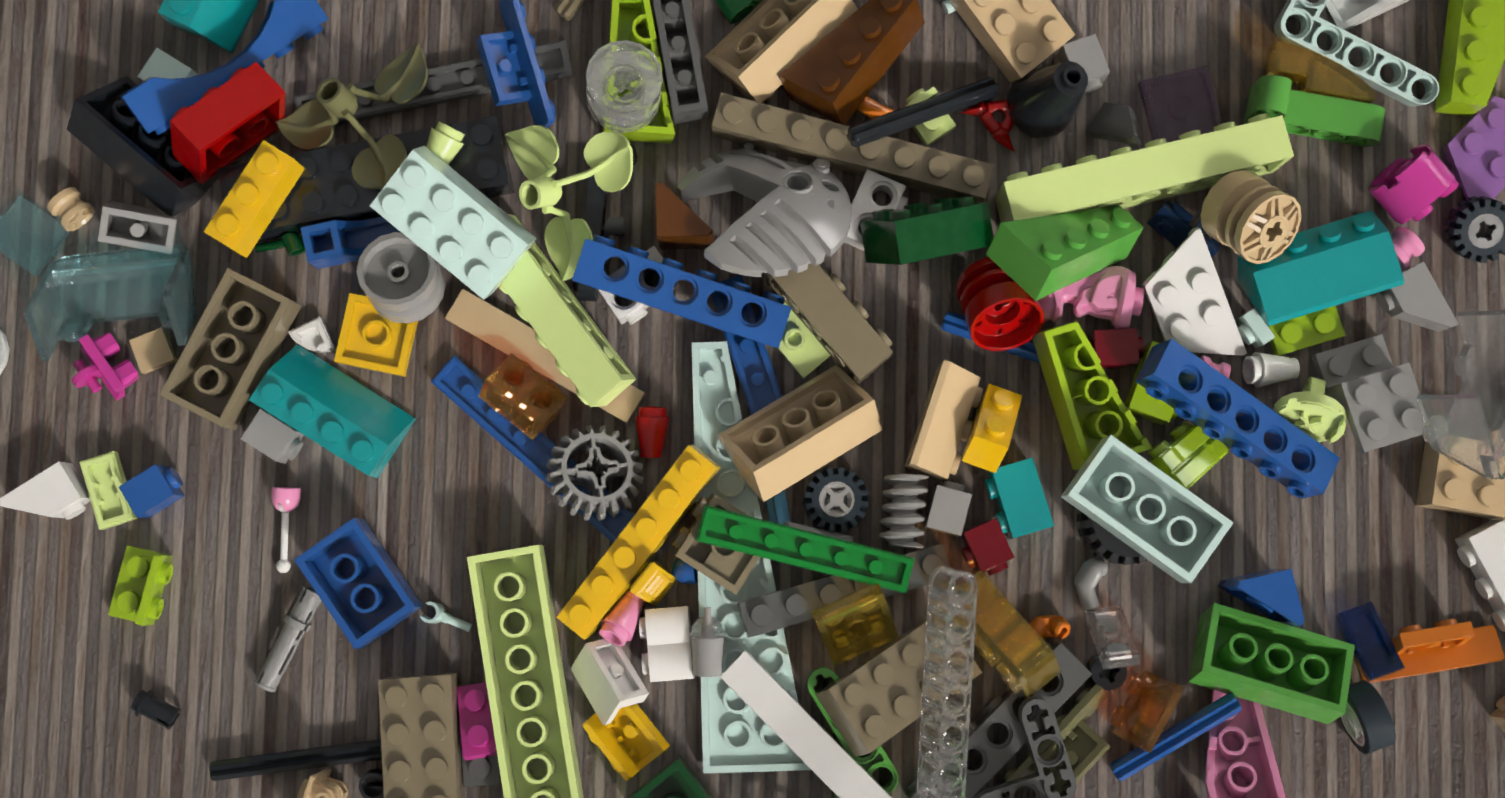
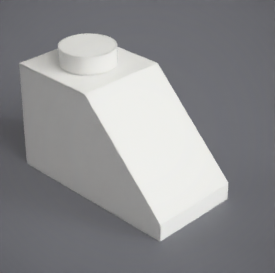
(51, 493)

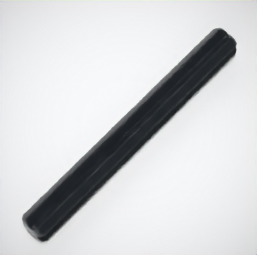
(922, 112)
(295, 760)

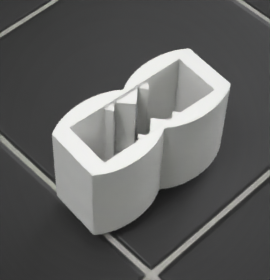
(667, 644)

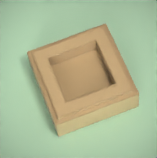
(153, 350)

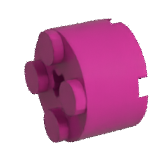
(1412, 184)

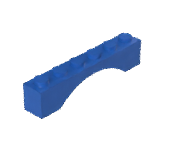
(158, 99)

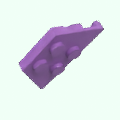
(1479, 152)

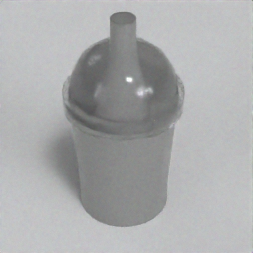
(707, 645)

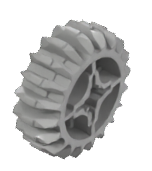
(621, 466)

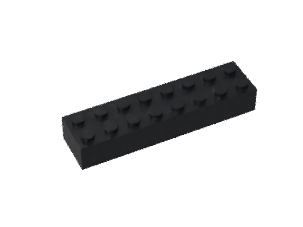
(331, 193)

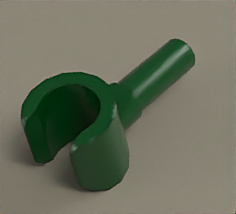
(290, 241)

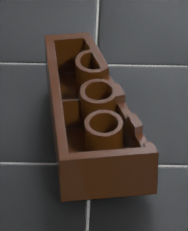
(852, 58)

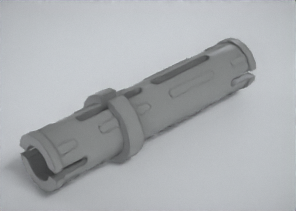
(285, 646)

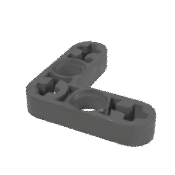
(1040, 780)

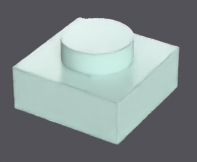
(1254, 329)

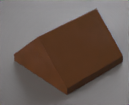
(677, 224)

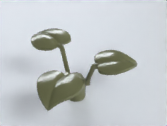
(312, 123)

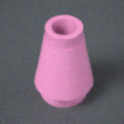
(622, 620)

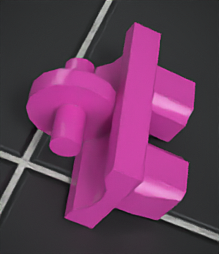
(97, 352)

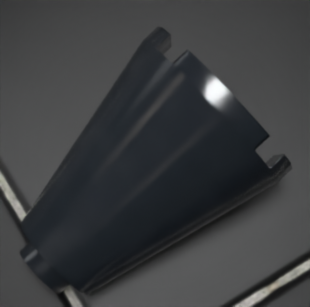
(1047, 98)

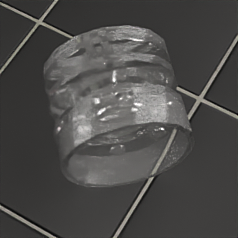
(622, 67)

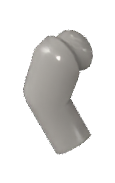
(1087, 579)

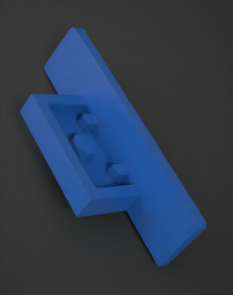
(513, 66)

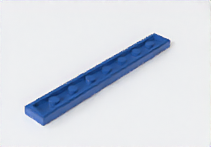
(463, 388)

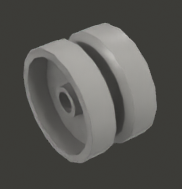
(400, 278)

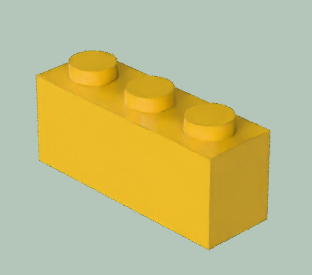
(254, 199)

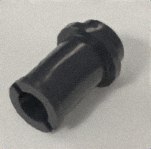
(155, 709)

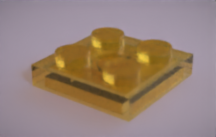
(855, 624)

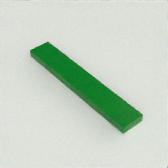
(804, 549)

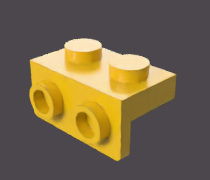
(628, 740)

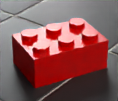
(227, 121)

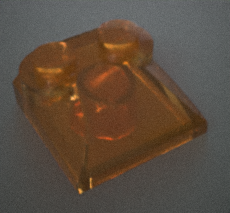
(1145, 710)

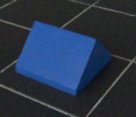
(1270, 593)

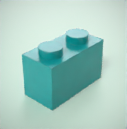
(1019, 499)

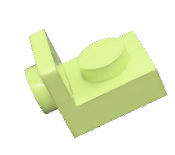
(934, 129)

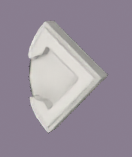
(313, 336)

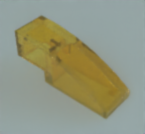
(1316, 73)

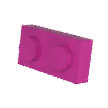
(475, 722)

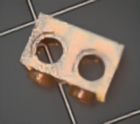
(517, 401)

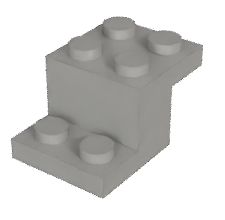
(1372, 391)

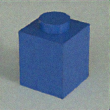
(152, 490)

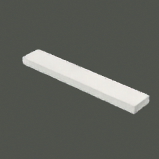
(800, 730)

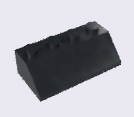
(141, 158)

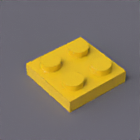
(372, 340)

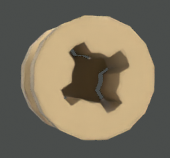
(70, 209)

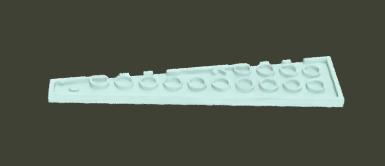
(731, 731)

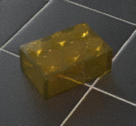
(1011, 642)

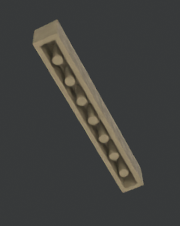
(816, 138)

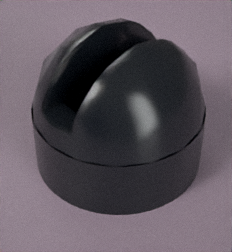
(372, 789)

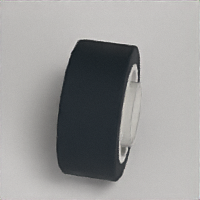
(1367, 719)

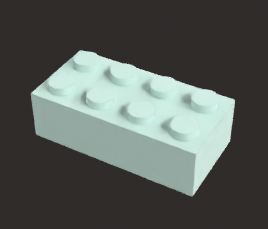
(452, 221)
(1147, 509)

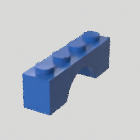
(341, 241)

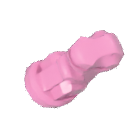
(1103, 295)

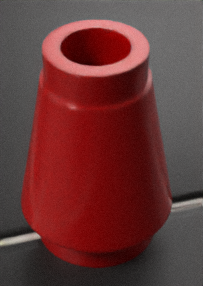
(651, 430)

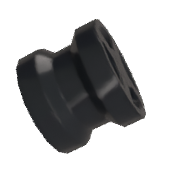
(1102, 677)

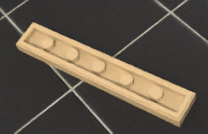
(519, 339)

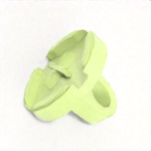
(1314, 412)

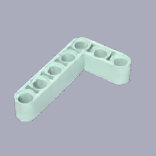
(1342, 43)

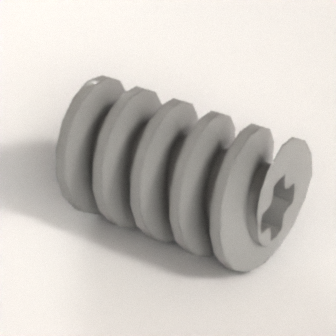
(903, 510)

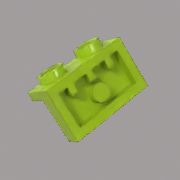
(1306, 331)
(141, 585)

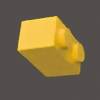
(992, 428)

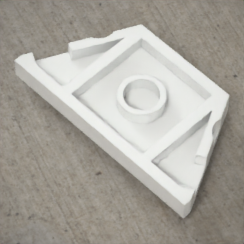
(1192, 302)

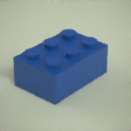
(358, 583)

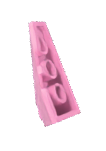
(1242, 756)

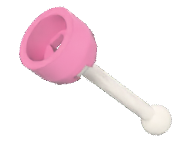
(285, 500)

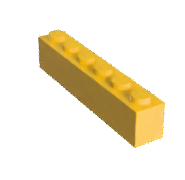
(639, 541)

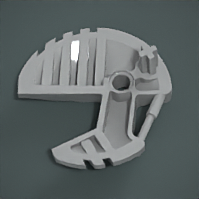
(797, 215)

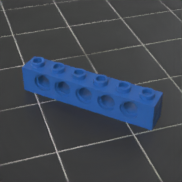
(766, 329)
(1230, 403)

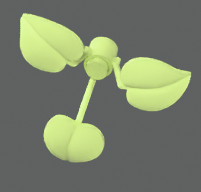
(535, 153)

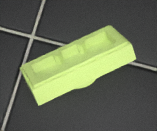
(801, 347)
(102, 478)

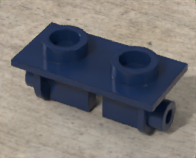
(1173, 225)

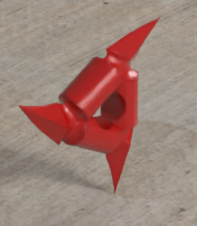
(999, 130)

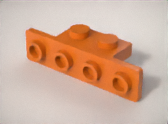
(1442, 648)

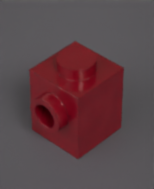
(986, 548)

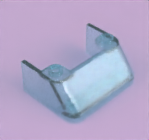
(111, 288)

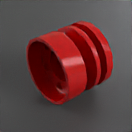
(996, 307)

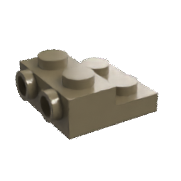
(720, 564)

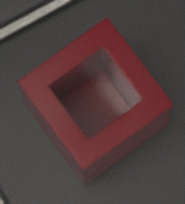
(1117, 347)

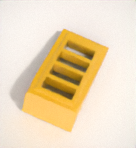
(653, 583)

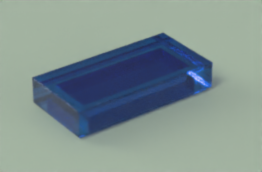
(1371, 641)

